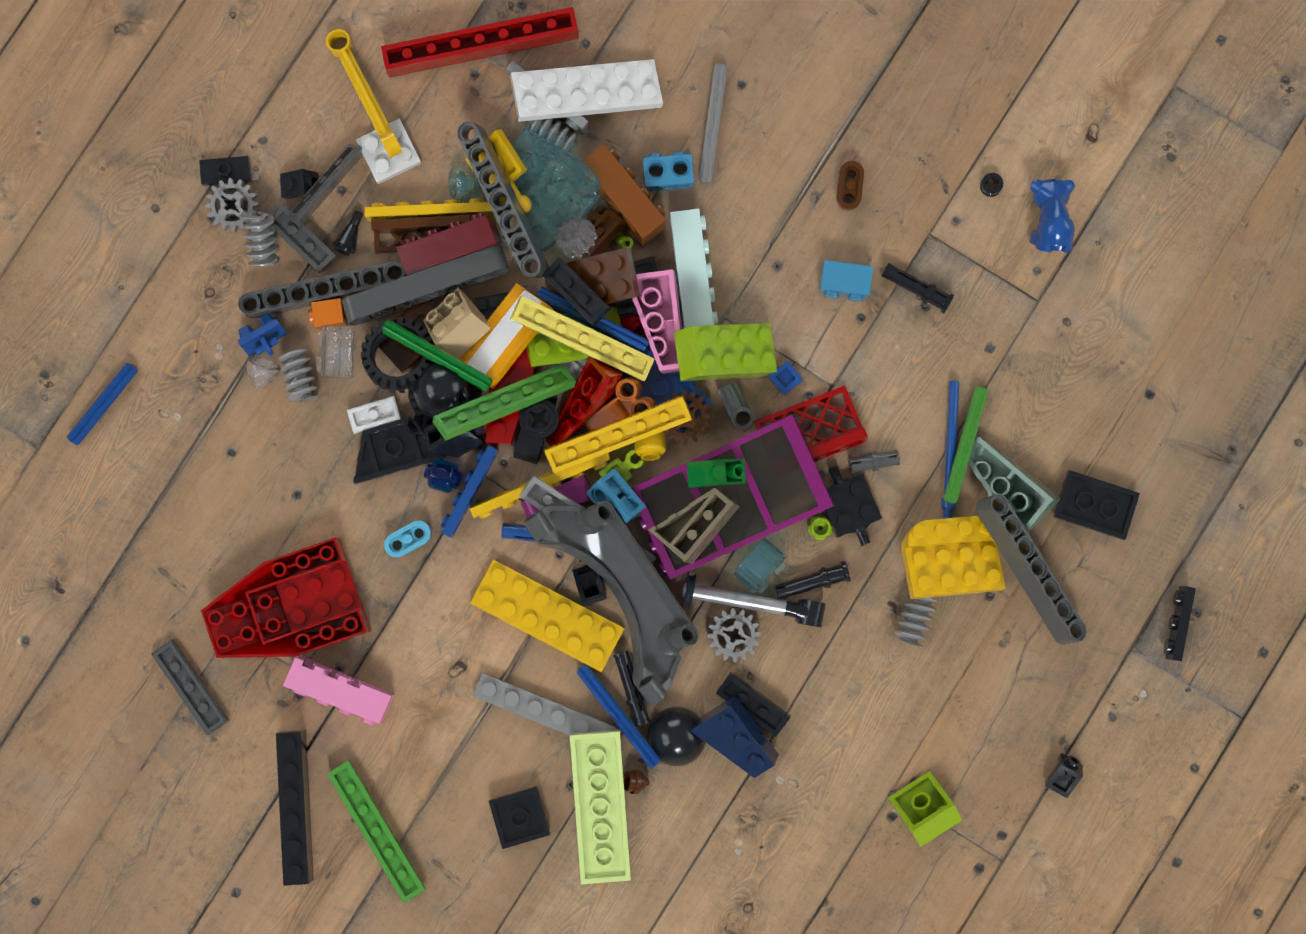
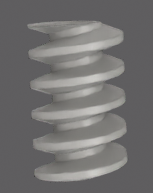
(553, 133)
(262, 238)
(297, 376)
(915, 621)

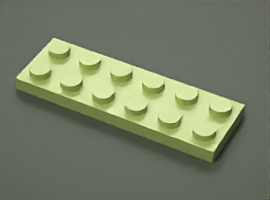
(600, 807)

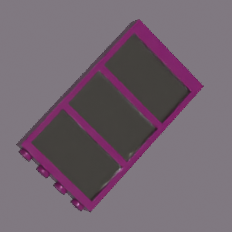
(778, 492)

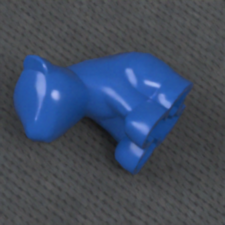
(1055, 227)

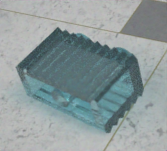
(759, 566)

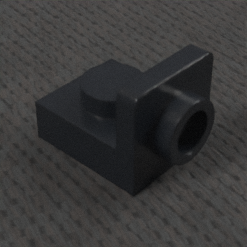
(1065, 775)

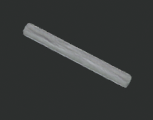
(713, 123)

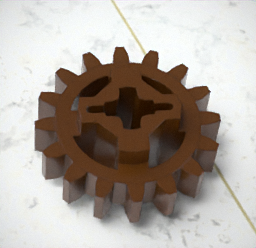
(693, 425)

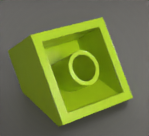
(925, 808)

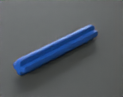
(102, 403)

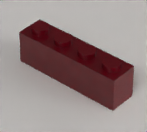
(449, 244)

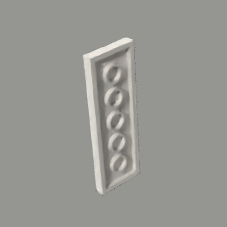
(586, 90)

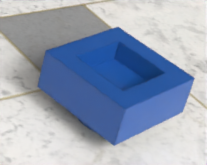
(785, 378)

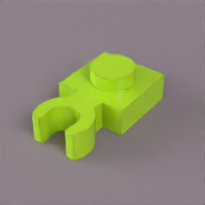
(622, 467)

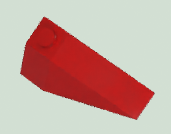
(590, 392)

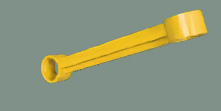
(364, 92)

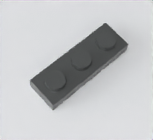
(303, 241)

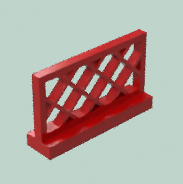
(836, 443)

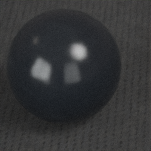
(437, 388)
(672, 736)

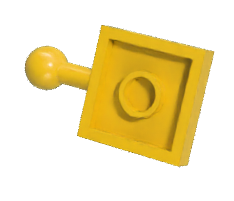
(511, 164)

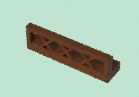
(408, 225)

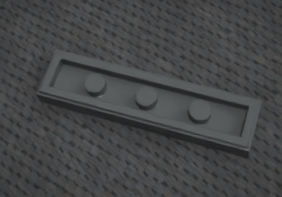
(190, 687)

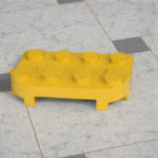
(951, 558)

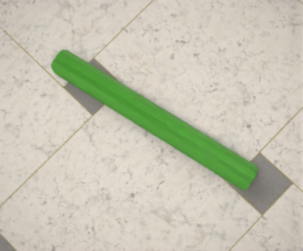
(965, 445)

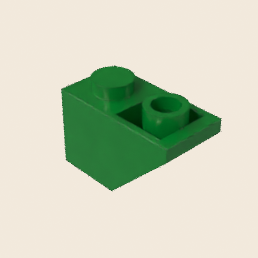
(716, 472)

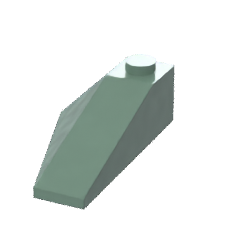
(1002, 476)

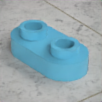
(408, 539)

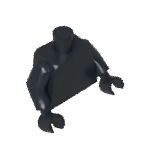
(452, 447)

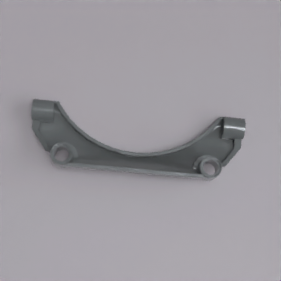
(652, 613)

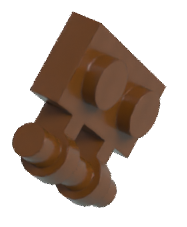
(606, 226)

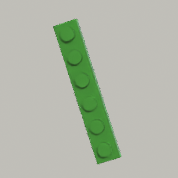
(503, 401)
(376, 831)

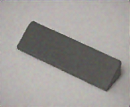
(325, 184)

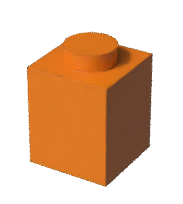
(327, 314)

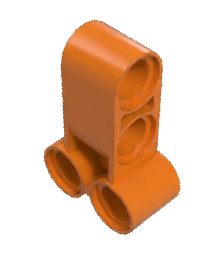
(621, 407)

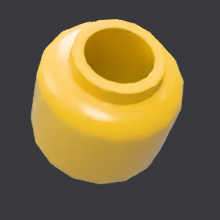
(651, 447)

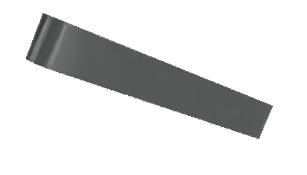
(493, 193)
(425, 285)
(311, 289)
(1031, 569)

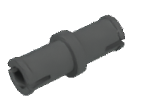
(874, 461)

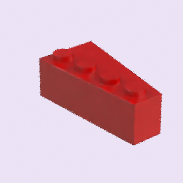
(503, 430)

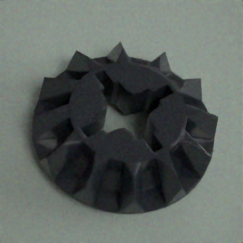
(540, 430)

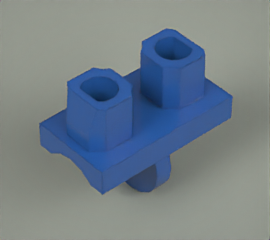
(262, 338)

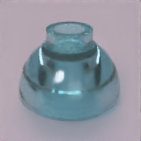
(461, 183)

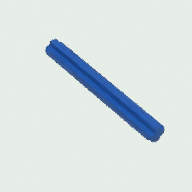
(604, 325)
(618, 716)

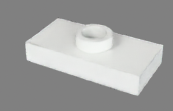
(373, 414)

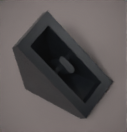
(589, 585)

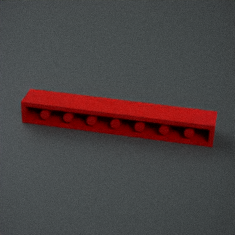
(480, 42)

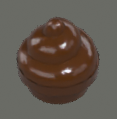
(635, 781)

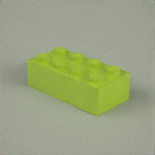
(725, 351)

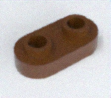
(850, 186)

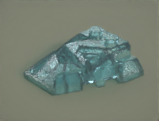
(555, 184)

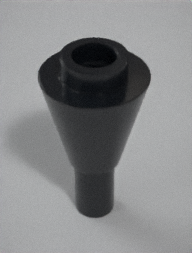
(347, 239)

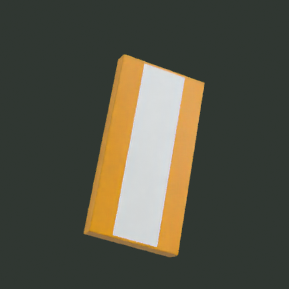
(504, 341)

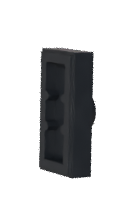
(224, 168)

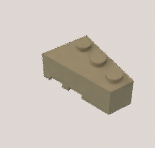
(696, 525)

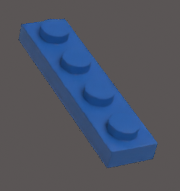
(463, 500)

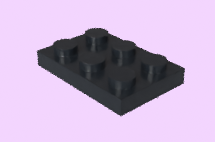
(1096, 505)

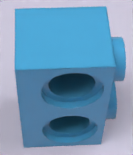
(668, 179)
(619, 494)

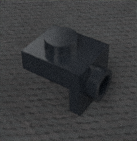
(297, 183)

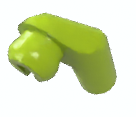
(623, 240)

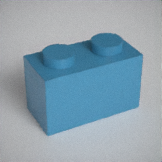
(845, 280)

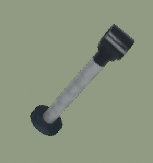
(804, 611)

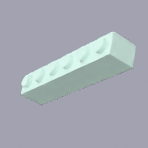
(692, 268)

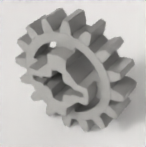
(225, 211)
(729, 646)

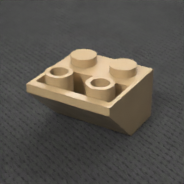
(456, 324)

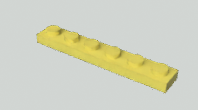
(582, 338)

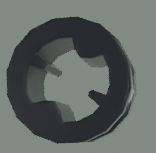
(985, 190)

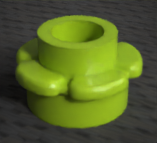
(826, 527)

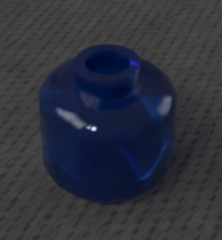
(443, 475)

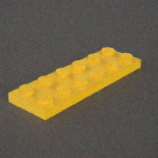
(547, 615)

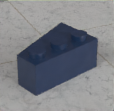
(737, 737)

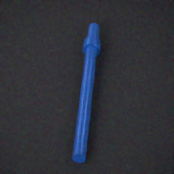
(951, 442)

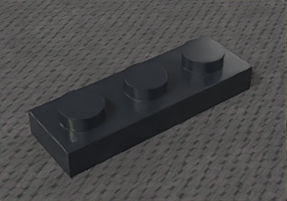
(576, 291)
(1179, 623)
(759, 707)

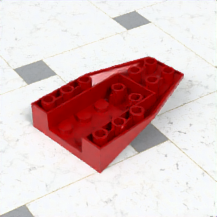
(288, 606)

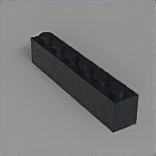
(294, 807)

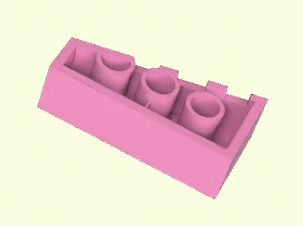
(660, 316)
(339, 690)

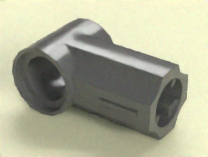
(735, 405)

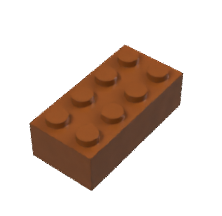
(625, 196)

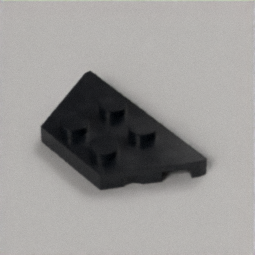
(389, 451)

